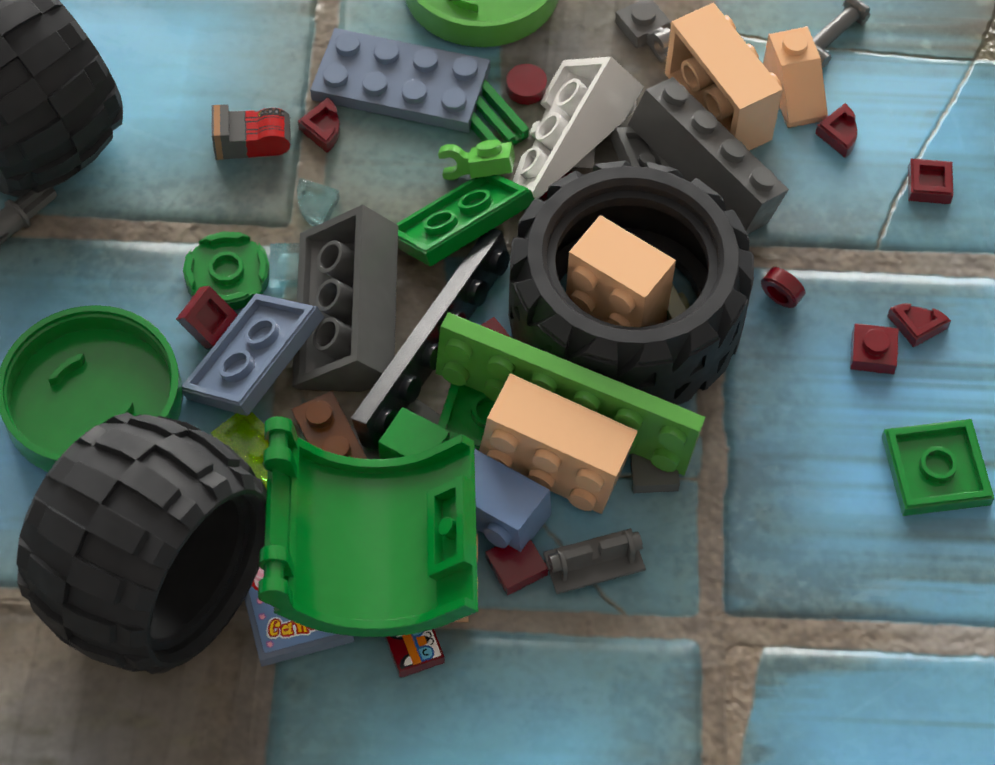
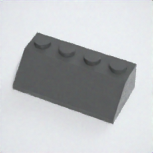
(352, 278)

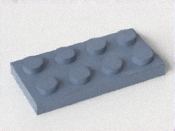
(400, 79)

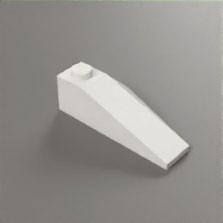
(581, 111)

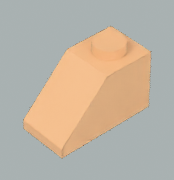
(799, 68)

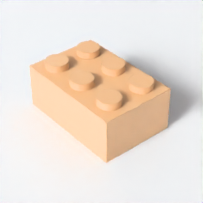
(724, 74)
(619, 277)
(557, 443)

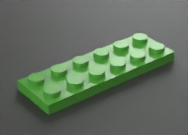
(485, 358)

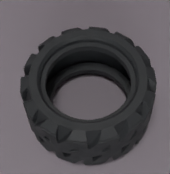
(672, 216)

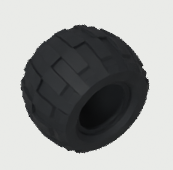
(53, 97)
(142, 542)

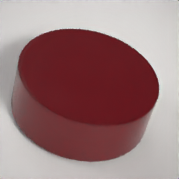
(526, 84)
(782, 287)

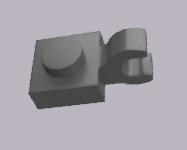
(644, 25)

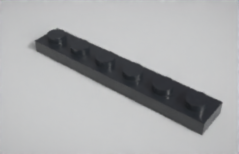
(418, 356)

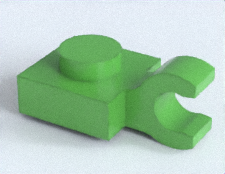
(484, 160)

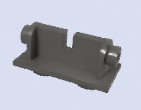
(595, 560)

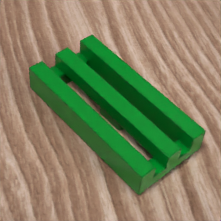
(506, 113)

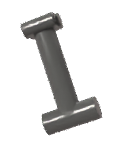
(853, 11)

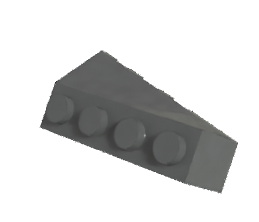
(705, 150)

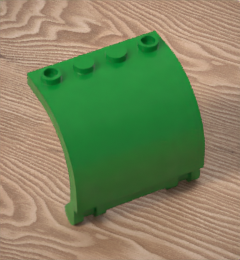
(368, 539)

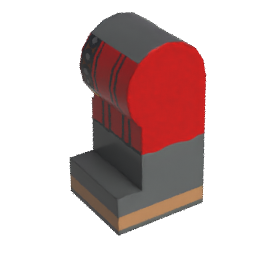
(249, 132)

